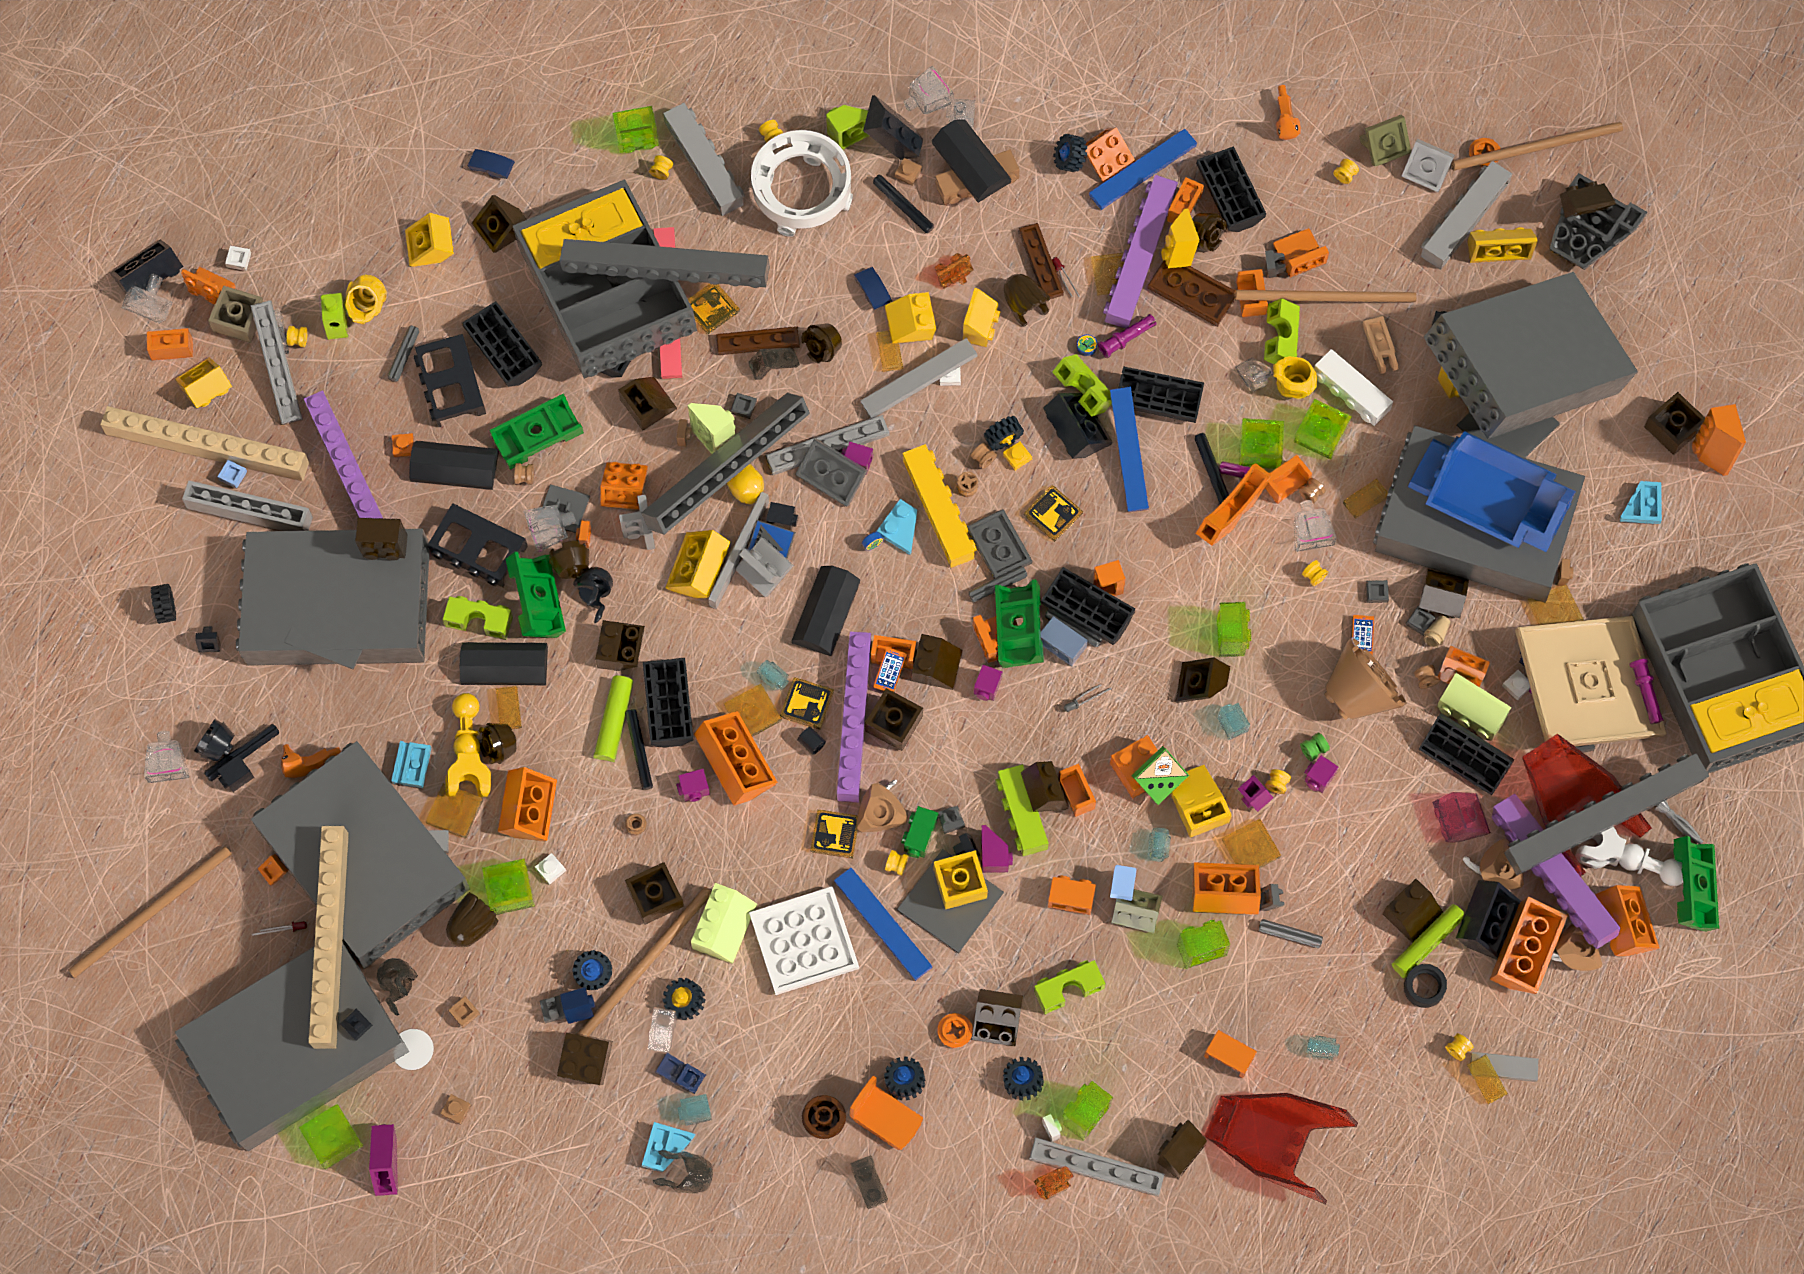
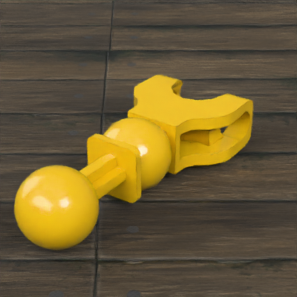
(467, 748)

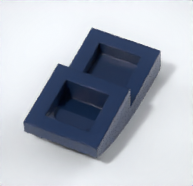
(492, 163)
(873, 288)
(680, 1073)

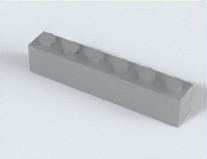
(703, 159)
(1466, 214)
(246, 507)

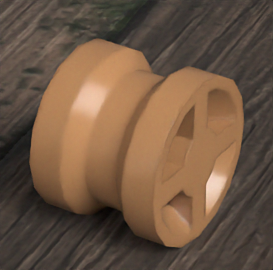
(983, 455)
(524, 473)
(970, 480)
(1312, 490)
(1426, 677)

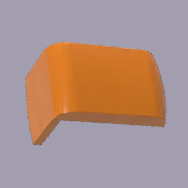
(885, 1116)

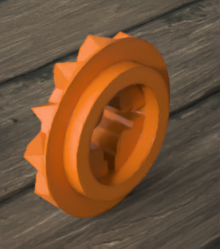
(1478, 146)
(959, 1021)

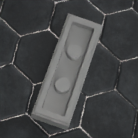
(1512, 1066)

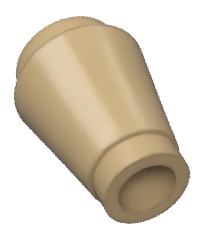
(1436, 632)

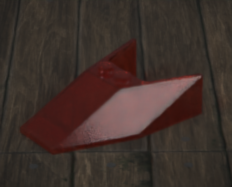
(1567, 781)
(1270, 1133)

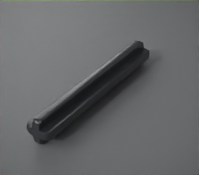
(904, 204)
(1211, 467)
(639, 749)
(243, 750)

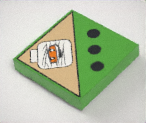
(1160, 775)

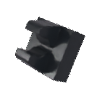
(207, 640)
(966, 845)
(356, 1024)

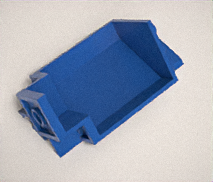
(1493, 490)

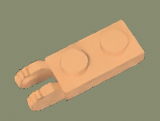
(1380, 343)

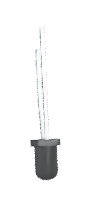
(1074, 704)

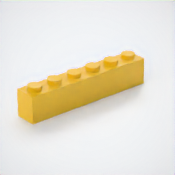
(938, 505)

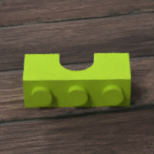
(1285, 319)
(1075, 373)
(462, 611)
(1085, 976)

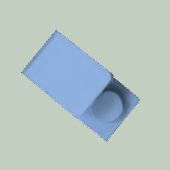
(1123, 882)

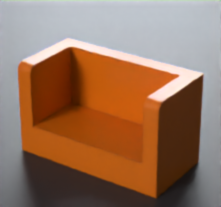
(1185, 198)
(1251, 281)
(169, 344)
(1288, 479)
(1110, 578)
(880, 644)
(1077, 790)
(1231, 1052)

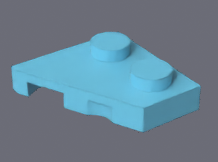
(1644, 504)
(900, 526)
(664, 1138)

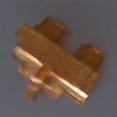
(954, 272)
(1053, 1183)

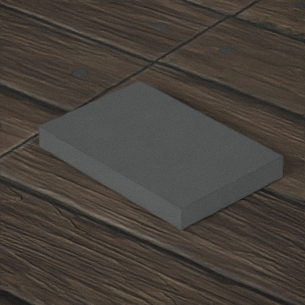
(831, 472)
(999, 544)

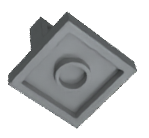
(1428, 165)
(634, 525)
(763, 566)

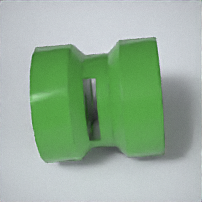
(1314, 746)

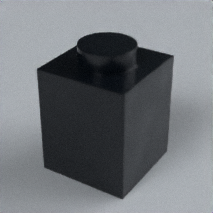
(782, 516)
(234, 774)

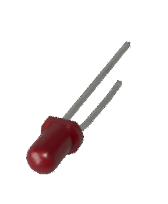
(1058, 267)
(295, 926)

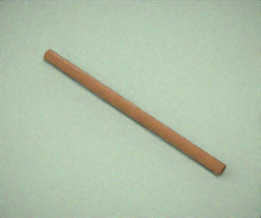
(1536, 146)
(1345, 296)
(149, 912)
(645, 962)

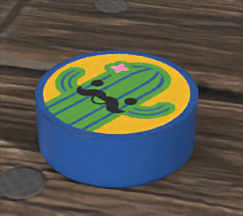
(1086, 345)
(872, 540)

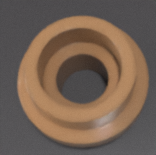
(635, 818)

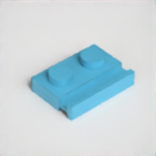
(411, 764)

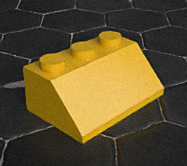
(1501, 245)
(698, 564)

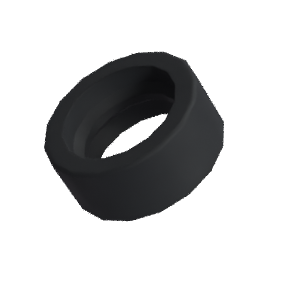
(1426, 969)

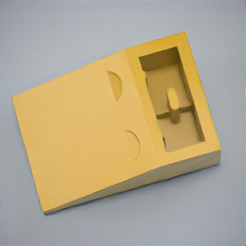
(1200, 802)

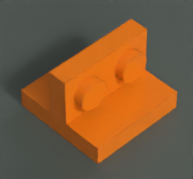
(1464, 664)

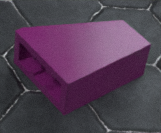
(383, 1160)

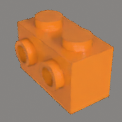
(1071, 895)

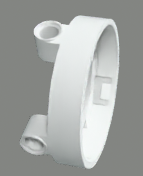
(814, 149)

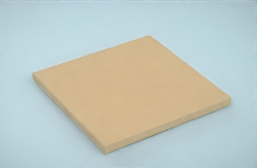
(1585, 680)

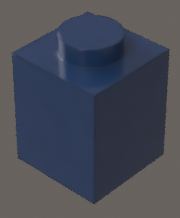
(577, 1005)

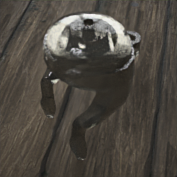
(397, 978)
(699, 1171)

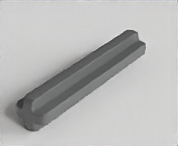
(403, 353)
(1004, 580)
(1092, 638)
(1290, 933)

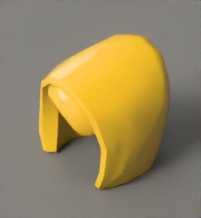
(747, 485)

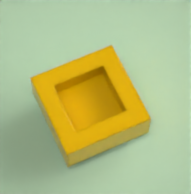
(1017, 455)

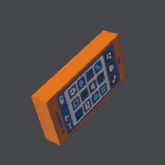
(1363, 631)
(890, 670)

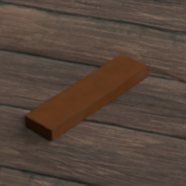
(1040, 260)
(757, 339)

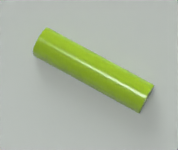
(613, 718)
(1428, 940)

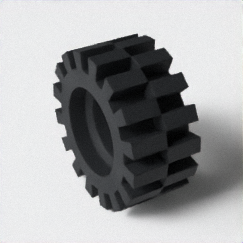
(163, 603)

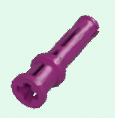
(1119, 340)
(1644, 682)

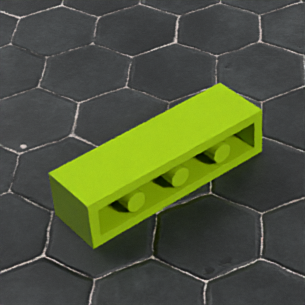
(1025, 822)

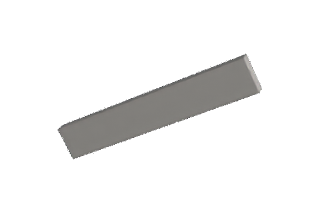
(276, 362)
(919, 378)
(858, 433)
(734, 557)
(1097, 1167)

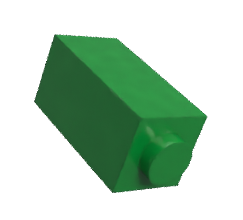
(920, 833)

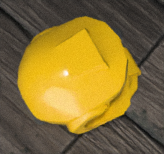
(368, 295)
(1296, 380)

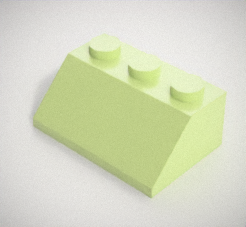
(711, 425)
(1473, 707)
(723, 923)

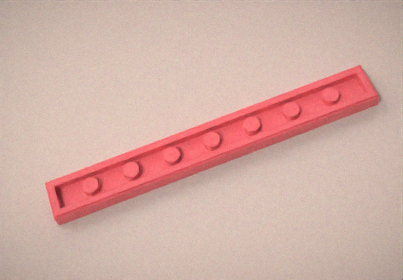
(671, 353)

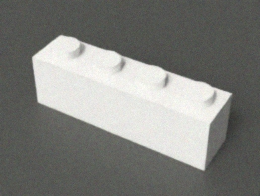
(1352, 388)

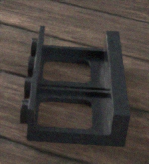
(460, 373)
(482, 531)

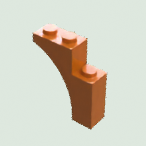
(1239, 501)

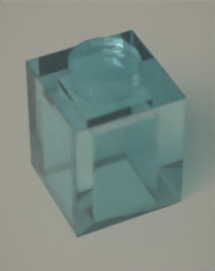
(1233, 720)
(694, 1110)

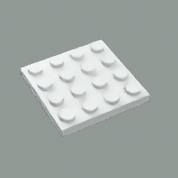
(804, 940)

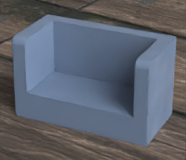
(1063, 641)

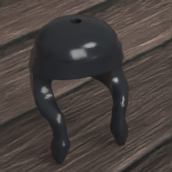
(592, 586)

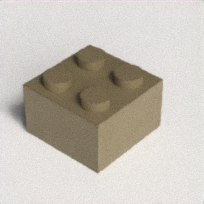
(234, 315)

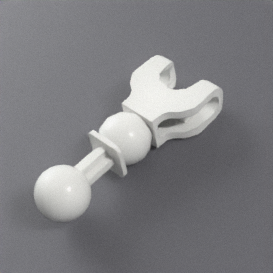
(1631, 856)

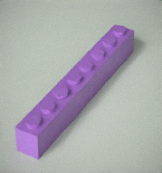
(1141, 251)
(342, 456)
(854, 717)
(1559, 877)

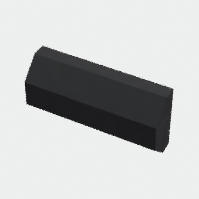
(970, 159)
(1231, 189)
(503, 345)
(1163, 394)
(453, 465)
(1088, 606)
(826, 609)
(503, 663)
(668, 702)
(1466, 754)

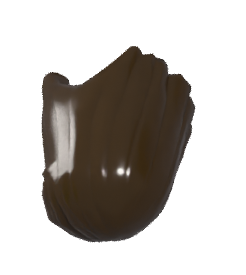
(1023, 295)
(470, 921)

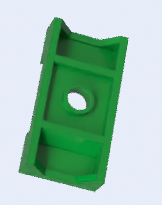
(515, 436)
(541, 614)
(1020, 643)
(1699, 885)

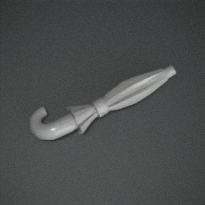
(1679, 822)

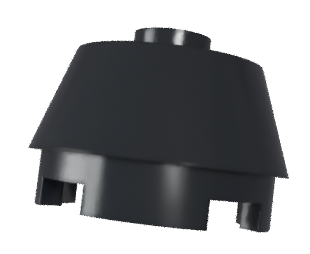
(215, 741)

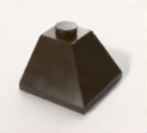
(496, 223)
(1201, 679)

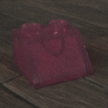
(1460, 817)

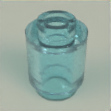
(773, 675)
(1159, 844)
(1323, 1047)

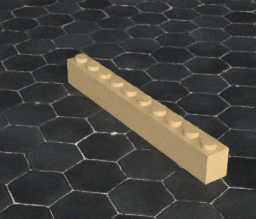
(204, 443)
(328, 937)

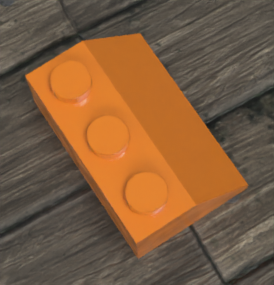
(527, 804)
(1226, 888)
(1631, 914)

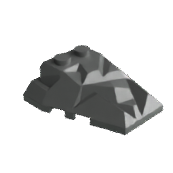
(1591, 235)

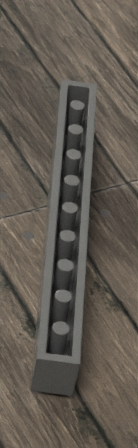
(665, 263)
(725, 463)
(1605, 814)

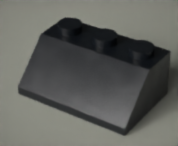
(892, 130)
(156, 260)
(1075, 426)
(1488, 918)

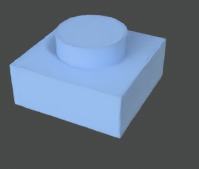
(232, 474)

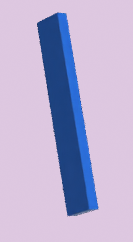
(1143, 169)
(1129, 449)
(883, 924)

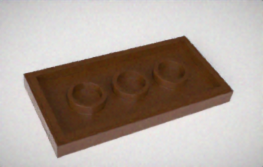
(1193, 292)

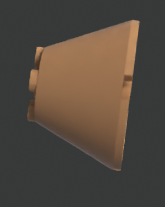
(1361, 684)

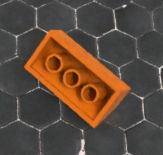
(1720, 439)
(735, 757)
(1528, 946)

